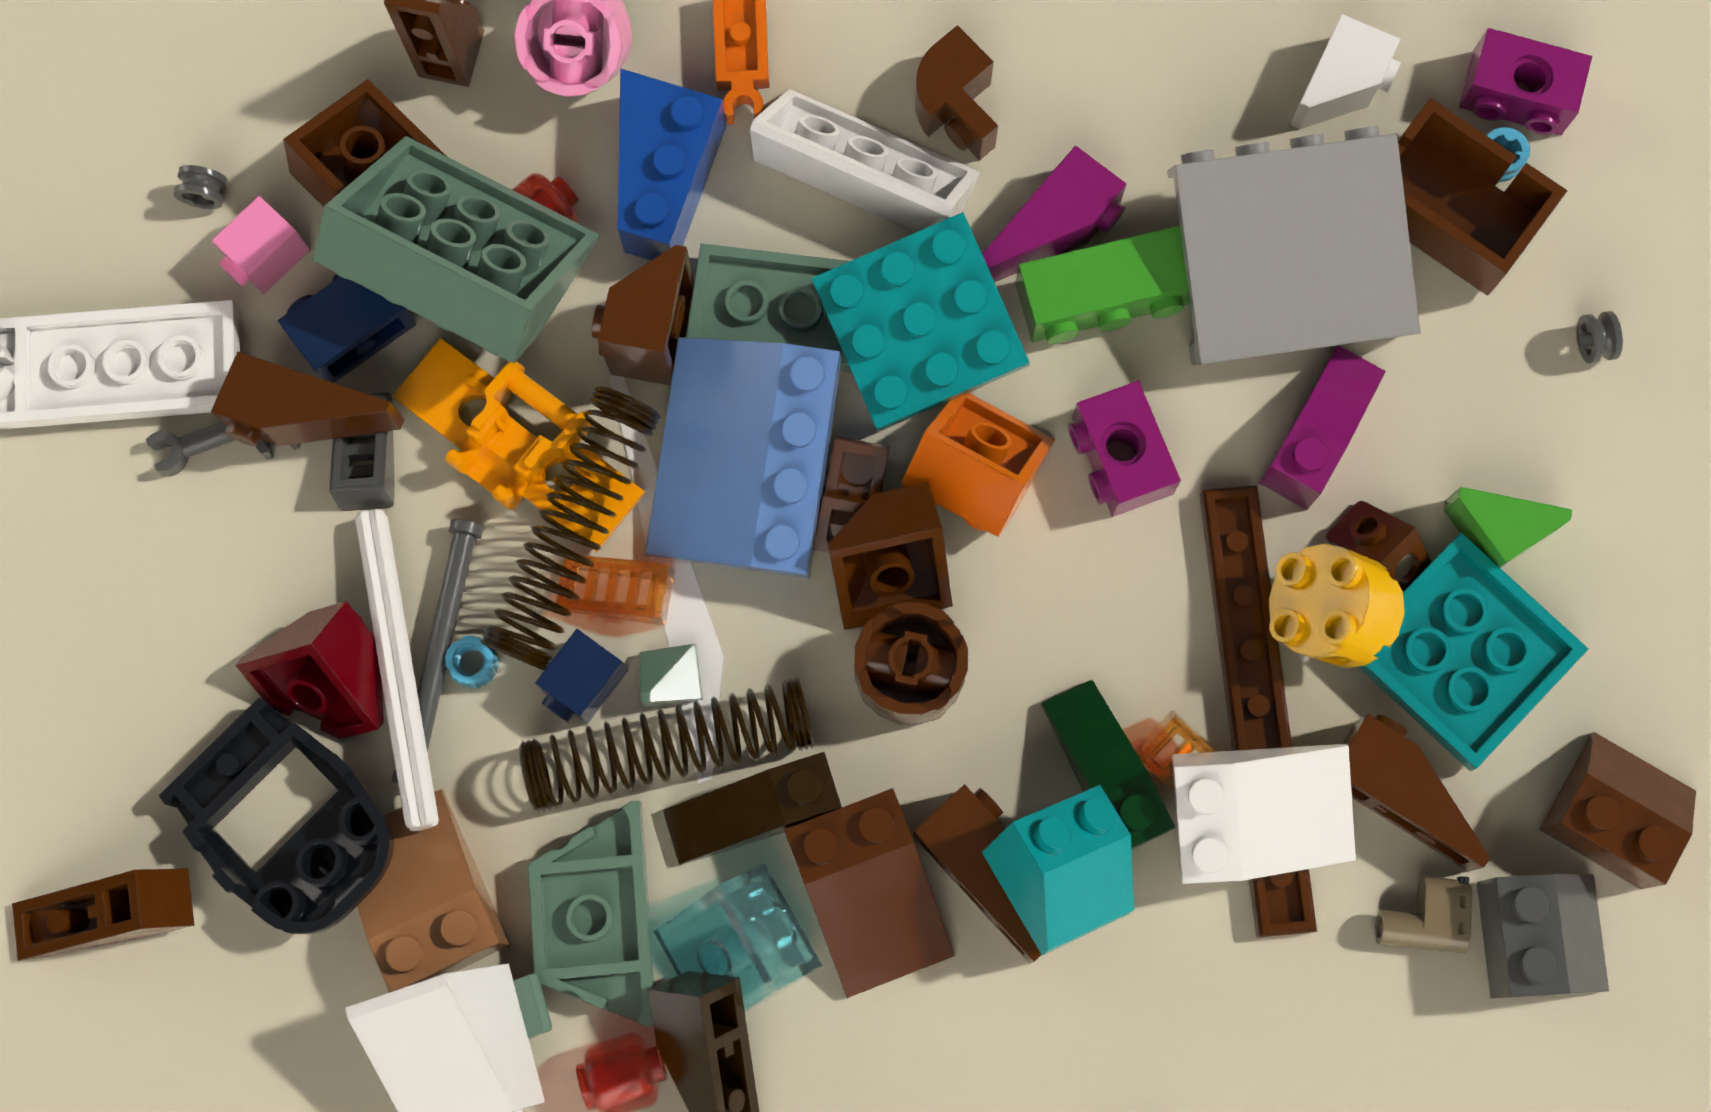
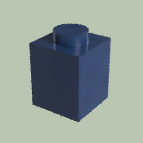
(580, 678)

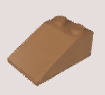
(430, 904)

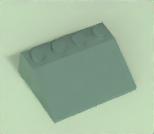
(453, 247)

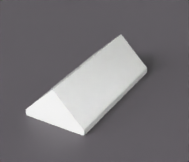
(860, 162)

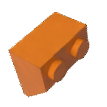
(978, 462)

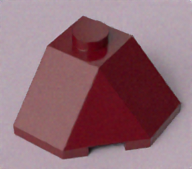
(321, 668)

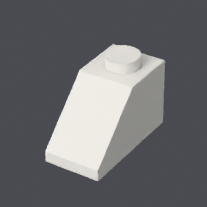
(1348, 73)

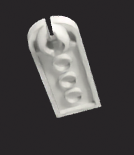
(115, 363)

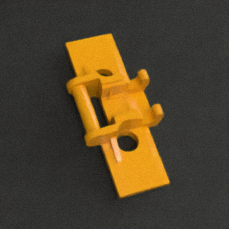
(501, 451)

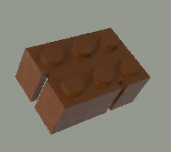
(1454, 201)

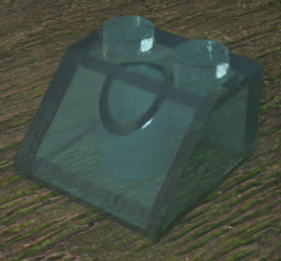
(742, 933)

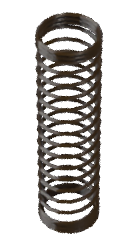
(613, 406)
(537, 776)

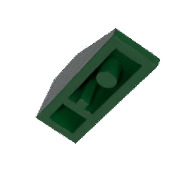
(1105, 757)

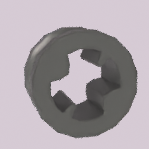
(200, 187)
(1599, 337)

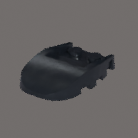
(324, 865)

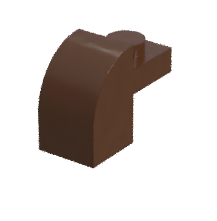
(947, 83)

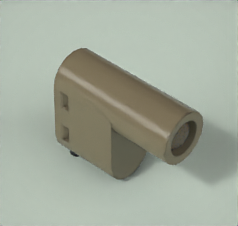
(1440, 918)

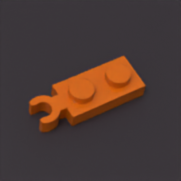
(741, 53)

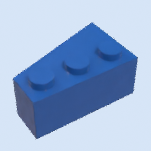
(664, 160)

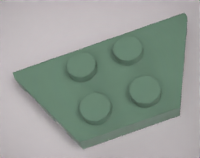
(595, 917)

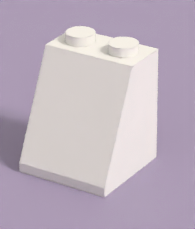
(451, 1044)

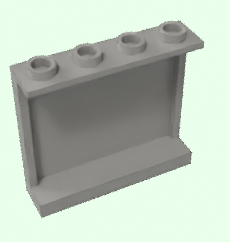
(1295, 246)

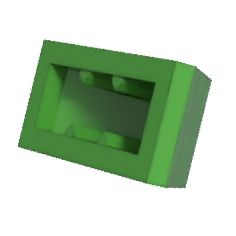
(1503, 524)

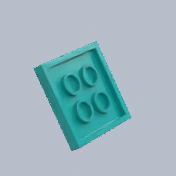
(920, 321)
(1472, 653)

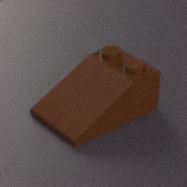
(869, 892)

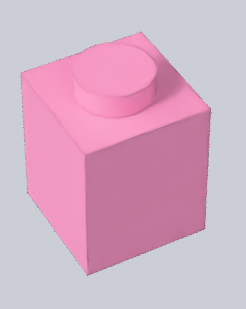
(259, 246)

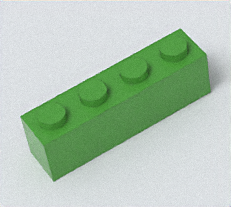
(1103, 286)

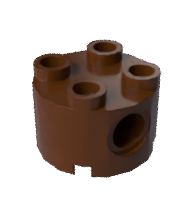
(910, 663)

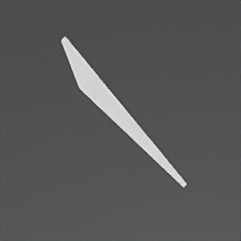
(687, 613)

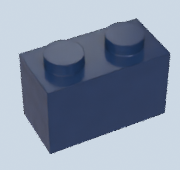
(343, 326)

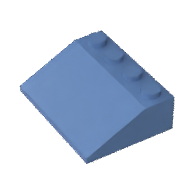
(744, 455)

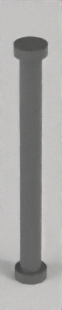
(445, 621)

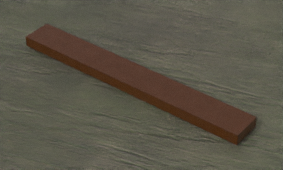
(1252, 675)

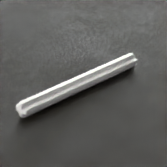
(396, 671)

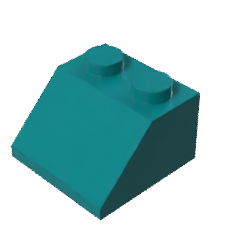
(1066, 868)

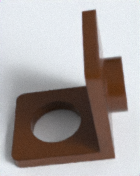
(1380, 538)

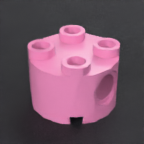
(573, 43)

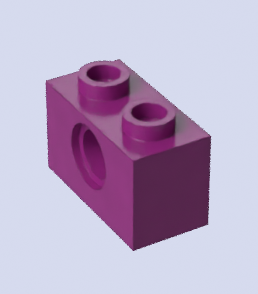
(1551, 72)
(1123, 417)

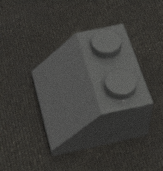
(1542, 935)

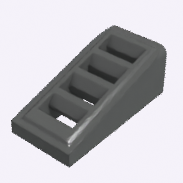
(363, 485)

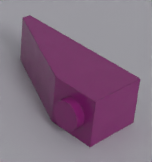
(1059, 215)
(1323, 428)

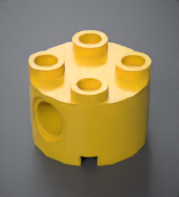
(1334, 605)

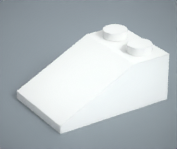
(1262, 812)

